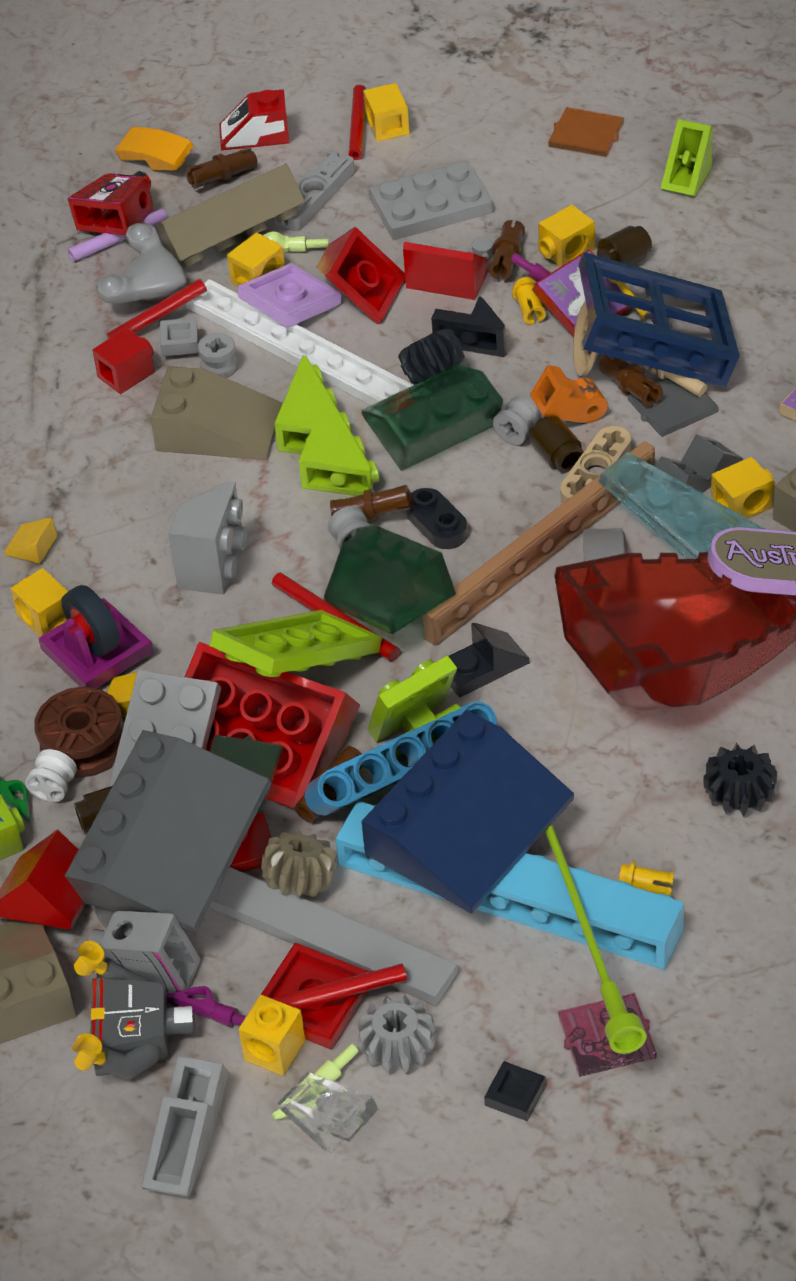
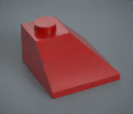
(362, 273)

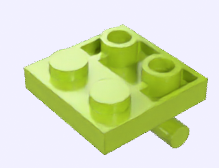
(411, 701)

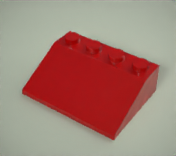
(283, 710)

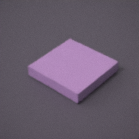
(289, 295)

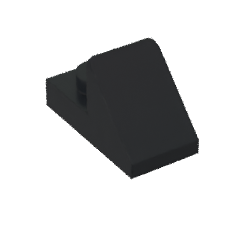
(478, 332)
(486, 660)

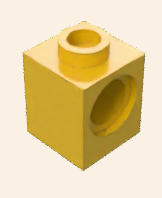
(386, 112)
(566, 235)
(254, 258)
(744, 488)
(39, 601)
(272, 1035)

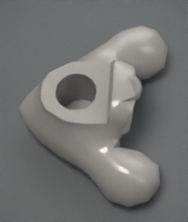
(147, 277)

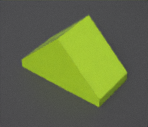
(688, 158)

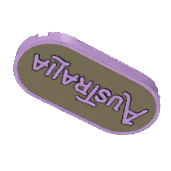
(755, 559)

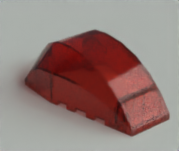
(668, 627)

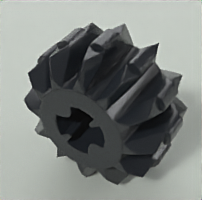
(431, 355)
(740, 779)

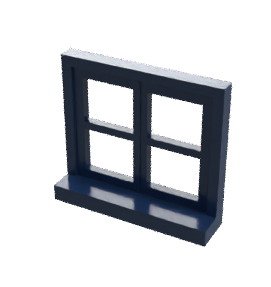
(656, 343)

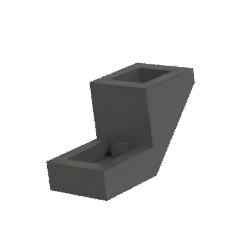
(699, 462)

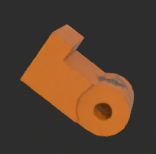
(568, 398)

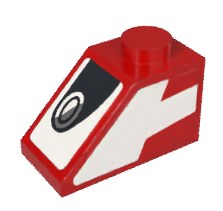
(256, 122)

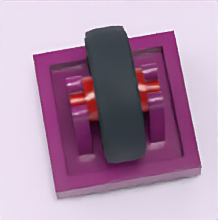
(94, 639)

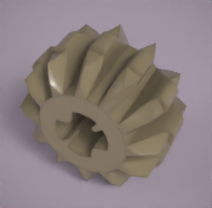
(298, 864)

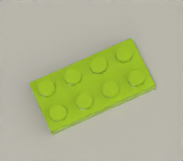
(295, 642)

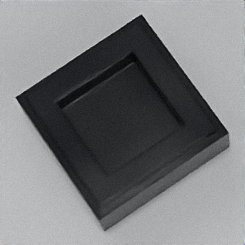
(515, 1091)

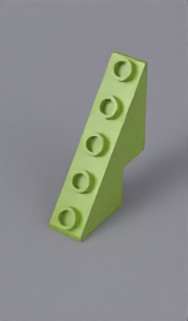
(314, 427)

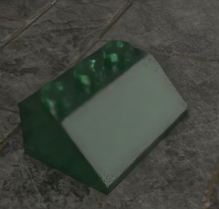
(434, 414)
(387, 579)

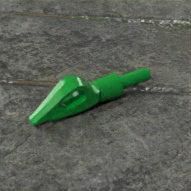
(12, 787)

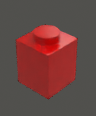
(124, 360)

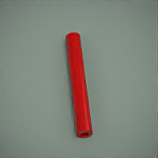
(357, 123)
(162, 308)
(344, 987)

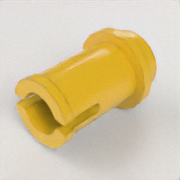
(528, 300)
(644, 878)

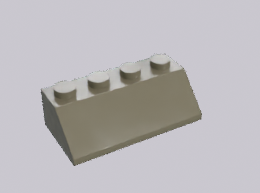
(231, 214)

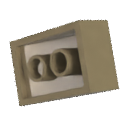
(212, 416)
(31, 982)

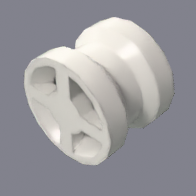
(51, 775)

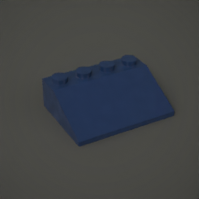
(465, 812)

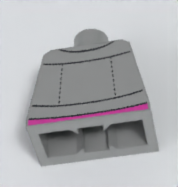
(150, 947)

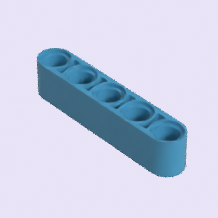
(382, 763)

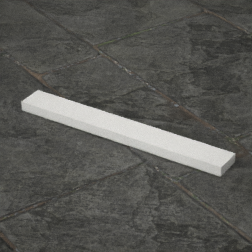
(336, 364)

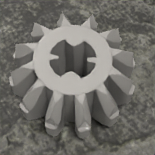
(396, 1034)

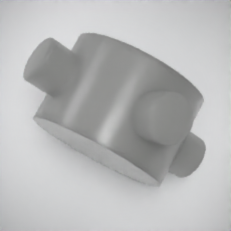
(482, 246)

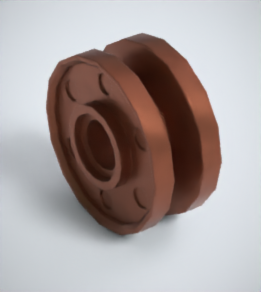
(83, 726)

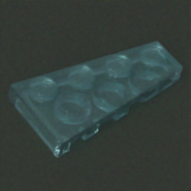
(669, 506)

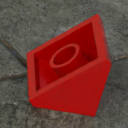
(444, 270)
(38, 886)

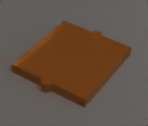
(586, 132)

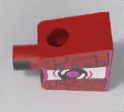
(112, 203)

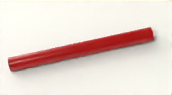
(314, 602)

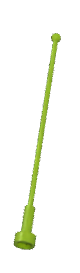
(623, 1029)

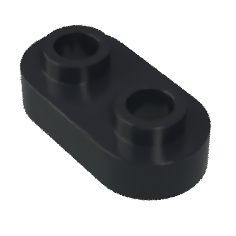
(437, 519)

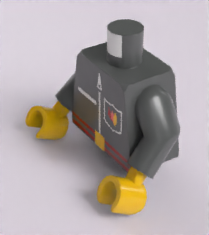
(127, 1018)

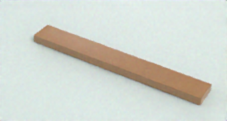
(524, 555)

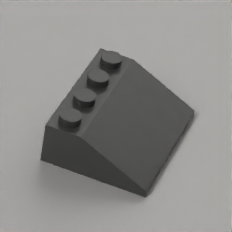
(167, 830)

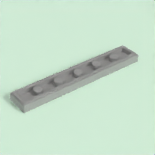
(332, 934)

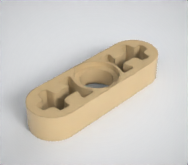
(596, 454)

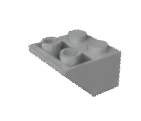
(208, 539)

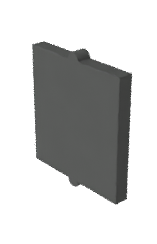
(674, 409)

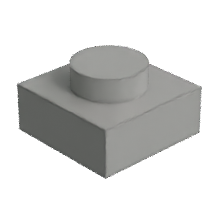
(179, 336)

